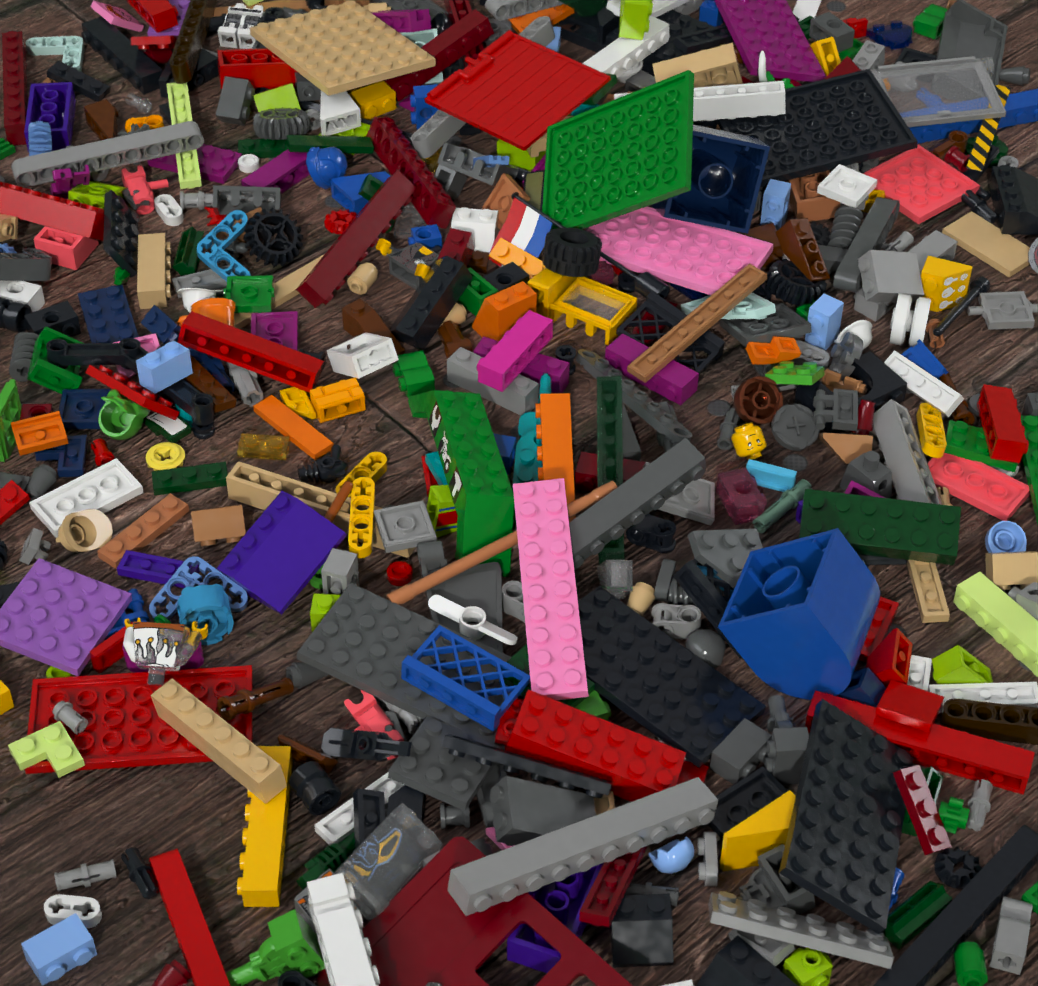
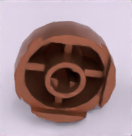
(757, 400)

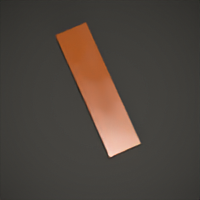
(292, 425)

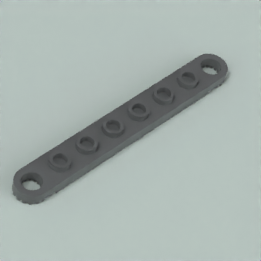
(635, 398)

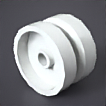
(908, 320)

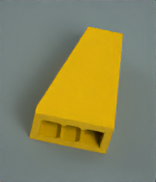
(549, 288)

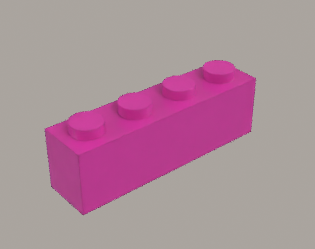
(515, 350)

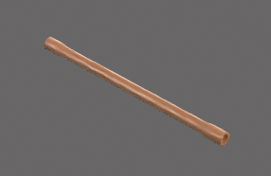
(411, 590)

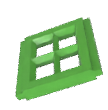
(9, 413)

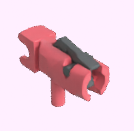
(139, 191)
(373, 718)

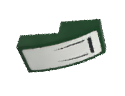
(168, 428)

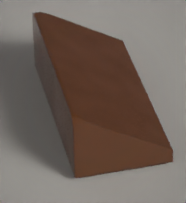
(304, 753)

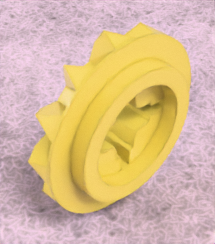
(164, 450)

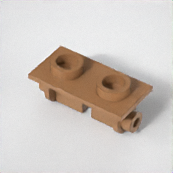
(833, 381)

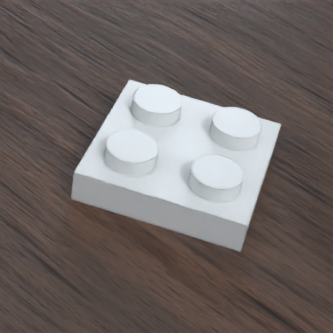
(847, 186)

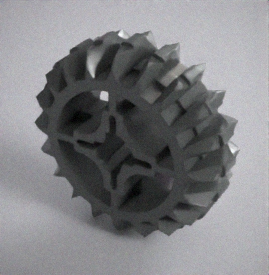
(280, 122)

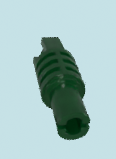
(328, 858)

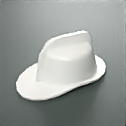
(192, 295)

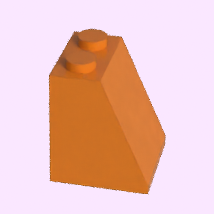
(503, 310)

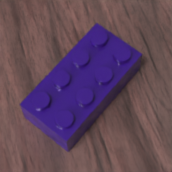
(55, 105)
(564, 902)

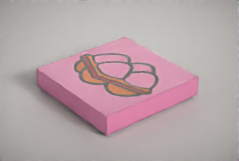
(117, 16)

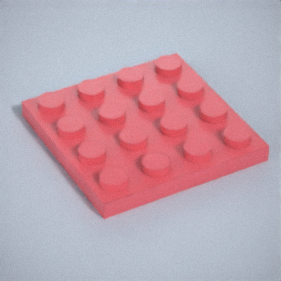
(921, 183)

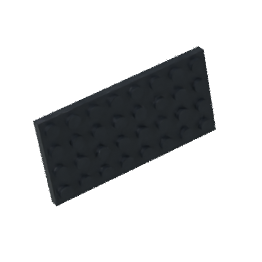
(659, 679)
(847, 817)

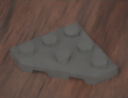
(725, 550)

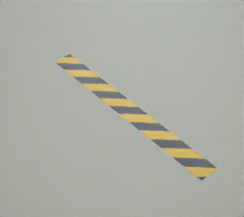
(986, 135)

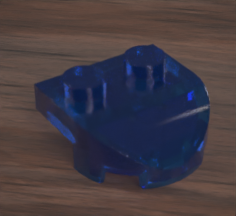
(895, 35)

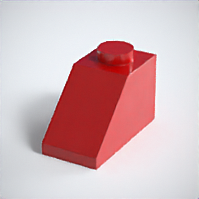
(891, 658)

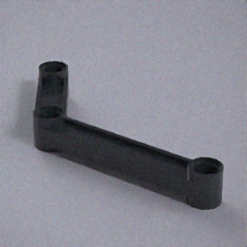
(126, 353)

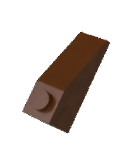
(102, 119)
(361, 318)

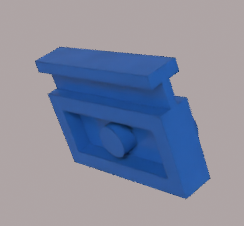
(925, 359)

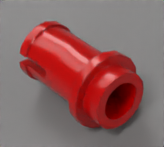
(101, 452)

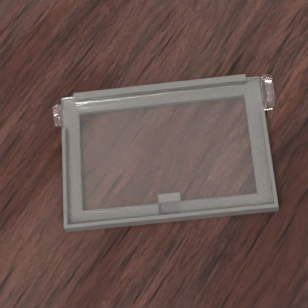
(942, 90)

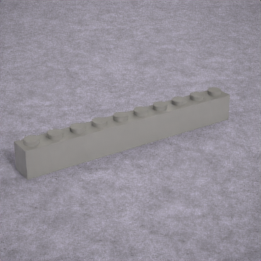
(580, 846)

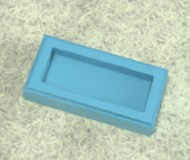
(771, 475)

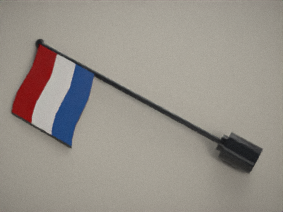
(528, 228)

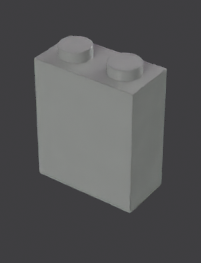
(888, 274)

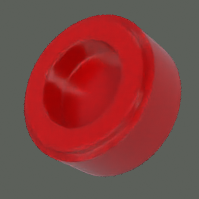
(399, 573)

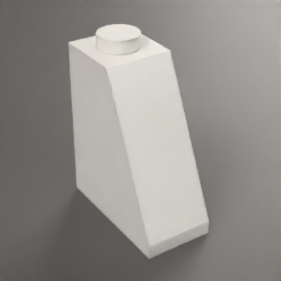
(338, 113)

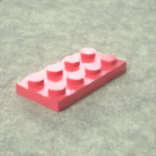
(979, 485)

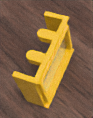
(595, 305)

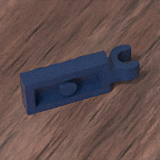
(160, 323)

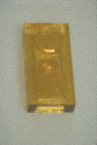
(263, 446)

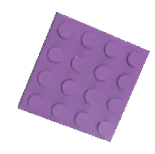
(60, 616)

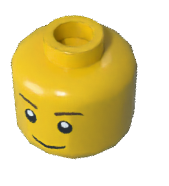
(748, 441)

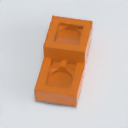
(776, 351)

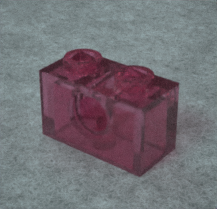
(740, 495)

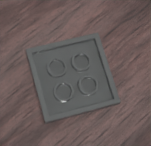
(781, 324)
(438, 772)

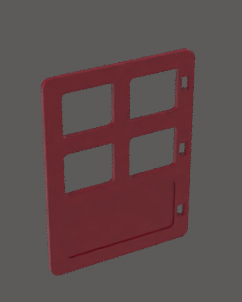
(431, 940)

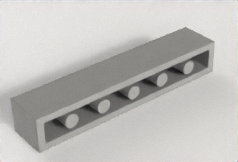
(933, 245)
(904, 454)

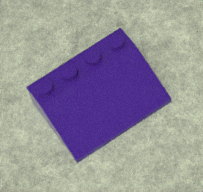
(281, 552)

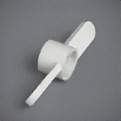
(470, 614)

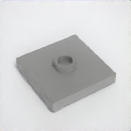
(404, 526)

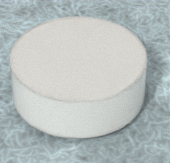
(248, 163)

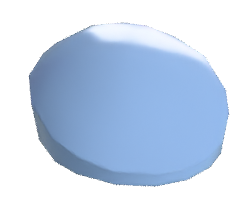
(1005, 537)

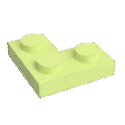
(50, 744)

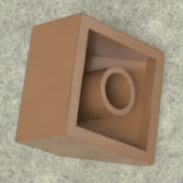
(218, 524)

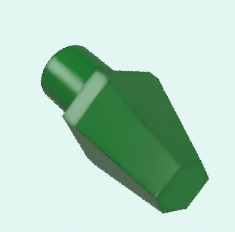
(121, 276)

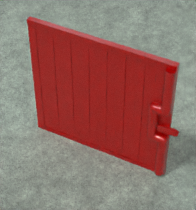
(516, 89)

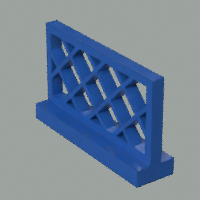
(453, 690)

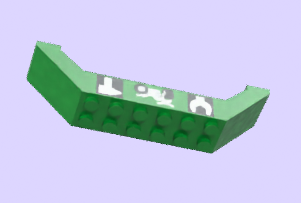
(471, 469)

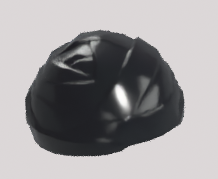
(441, 22)

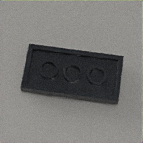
(121, 233)

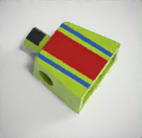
(441, 510)

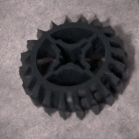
(261, 226)
(792, 285)

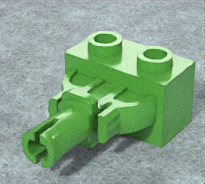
(290, 947)

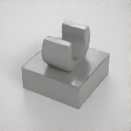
(33, 547)

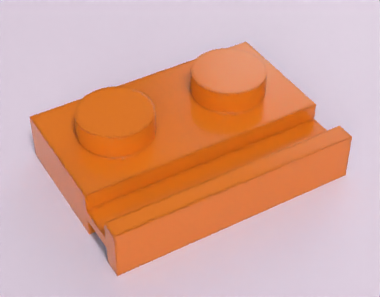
(39, 433)

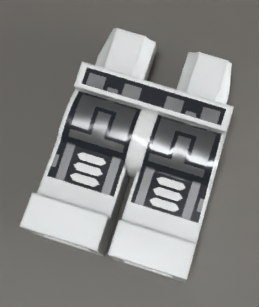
(238, 25)

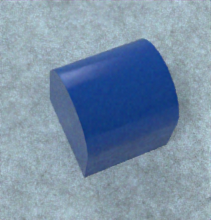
(802, 613)

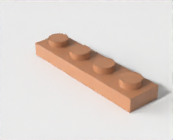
(144, 529)

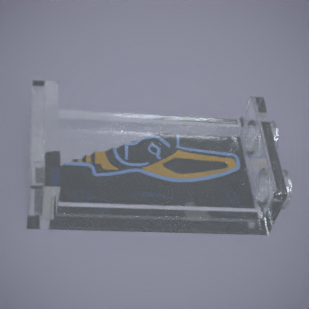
(388, 860)

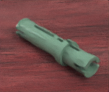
(788, 500)

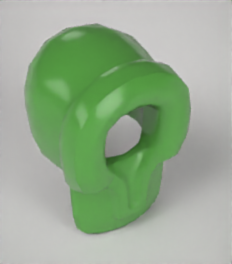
(120, 416)

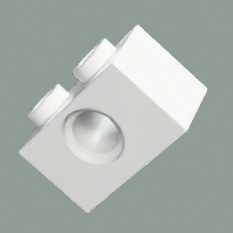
(24, 293)

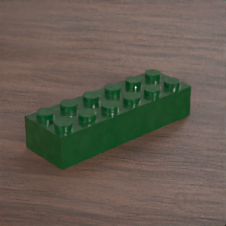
(885, 525)

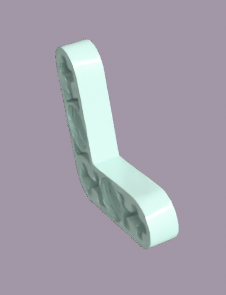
(69, 46)

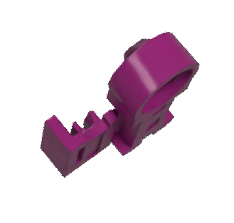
(63, 184)

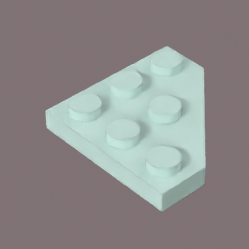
(750, 308)

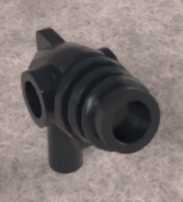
(327, 468)

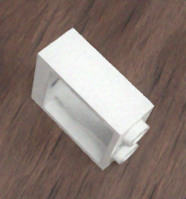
(365, 355)

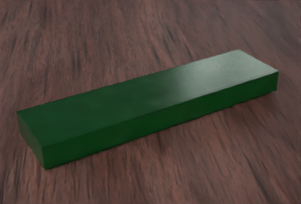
(346, 144)

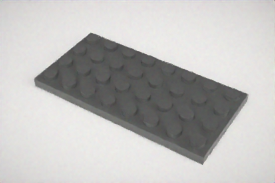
(365, 645)

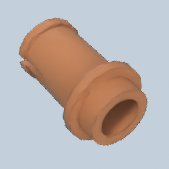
(939, 340)

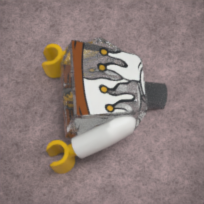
(161, 646)

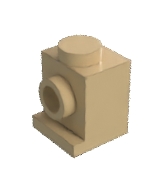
(8, 227)

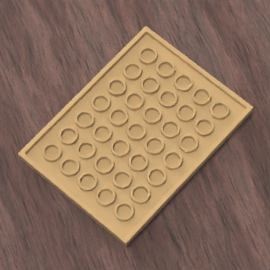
(341, 47)

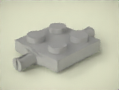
(1005, 310)

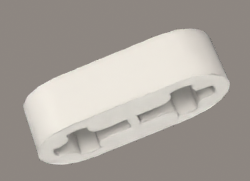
(169, 210)
(73, 905)

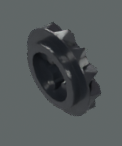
(944, 867)

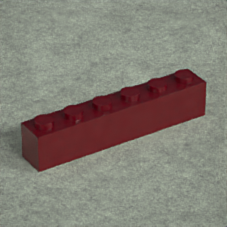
(446, 49)

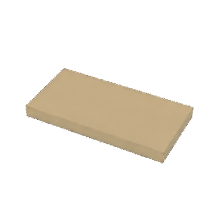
(988, 244)

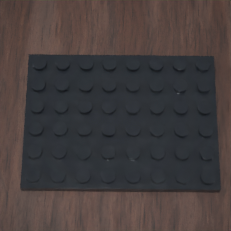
(826, 126)

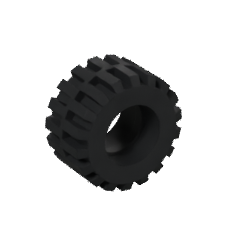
(572, 252)

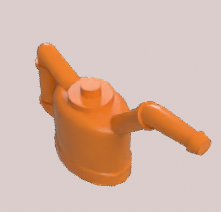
(214, 308)

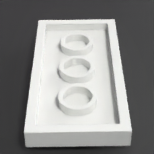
(98, 489)

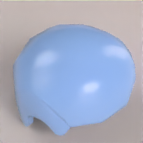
(673, 856)

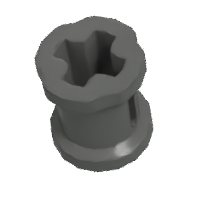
(453, 816)

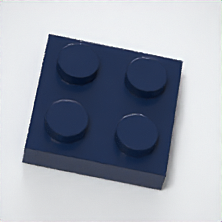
(81, 407)

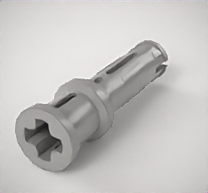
(195, 200)

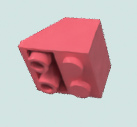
(64, 247)

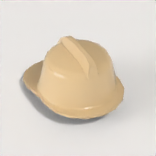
(85, 531)

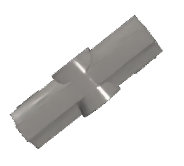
(246, 383)

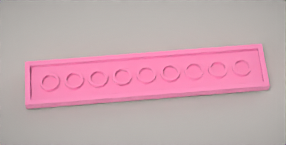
(549, 590)

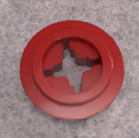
(335, 221)

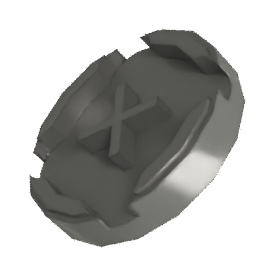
(794, 427)

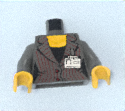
(409, 263)

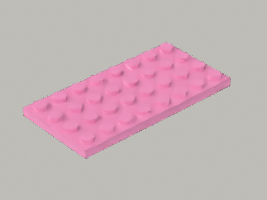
(678, 250)

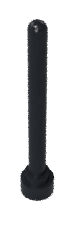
(978, 285)

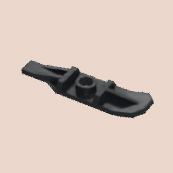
(351, 743)

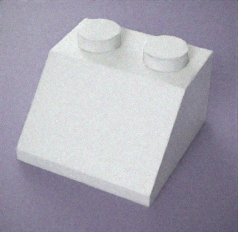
(481, 223)

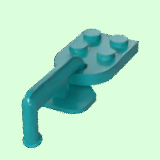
(526, 461)

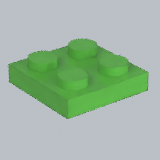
(793, 374)

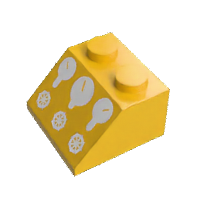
(944, 282)

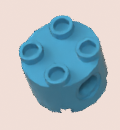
(207, 606)

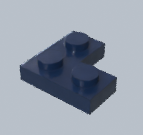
(70, 456)

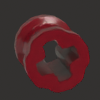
(957, 158)

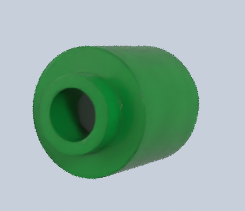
(970, 965)

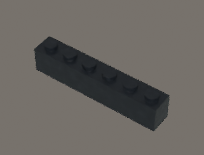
(123, 56)

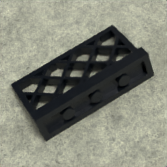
(671, 316)
(704, 594)

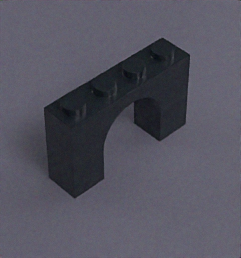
(880, 381)

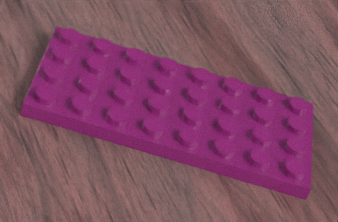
(771, 29)

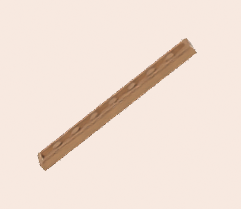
(696, 323)

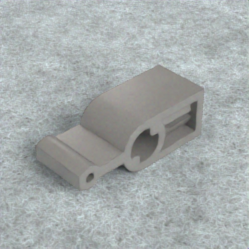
(1011, 935)

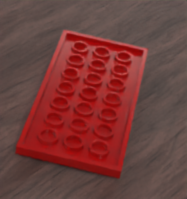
(123, 718)

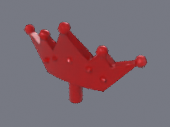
(216, 219)

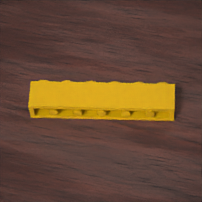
(265, 840)

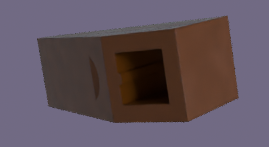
(802, 249)

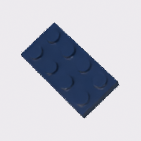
(107, 315)

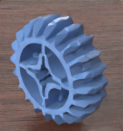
(39, 138)

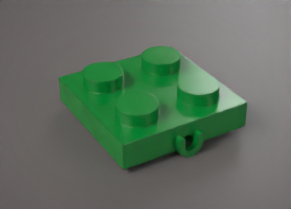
(250, 293)

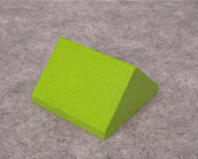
(278, 97)

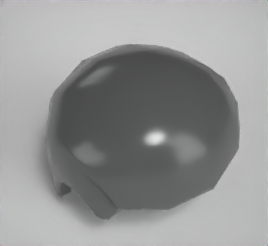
(707, 646)

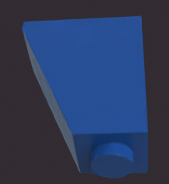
(346, 190)

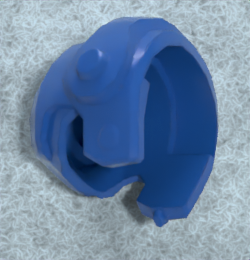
(325, 165)

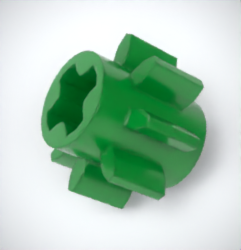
(953, 815)

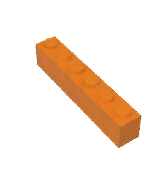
(556, 441)

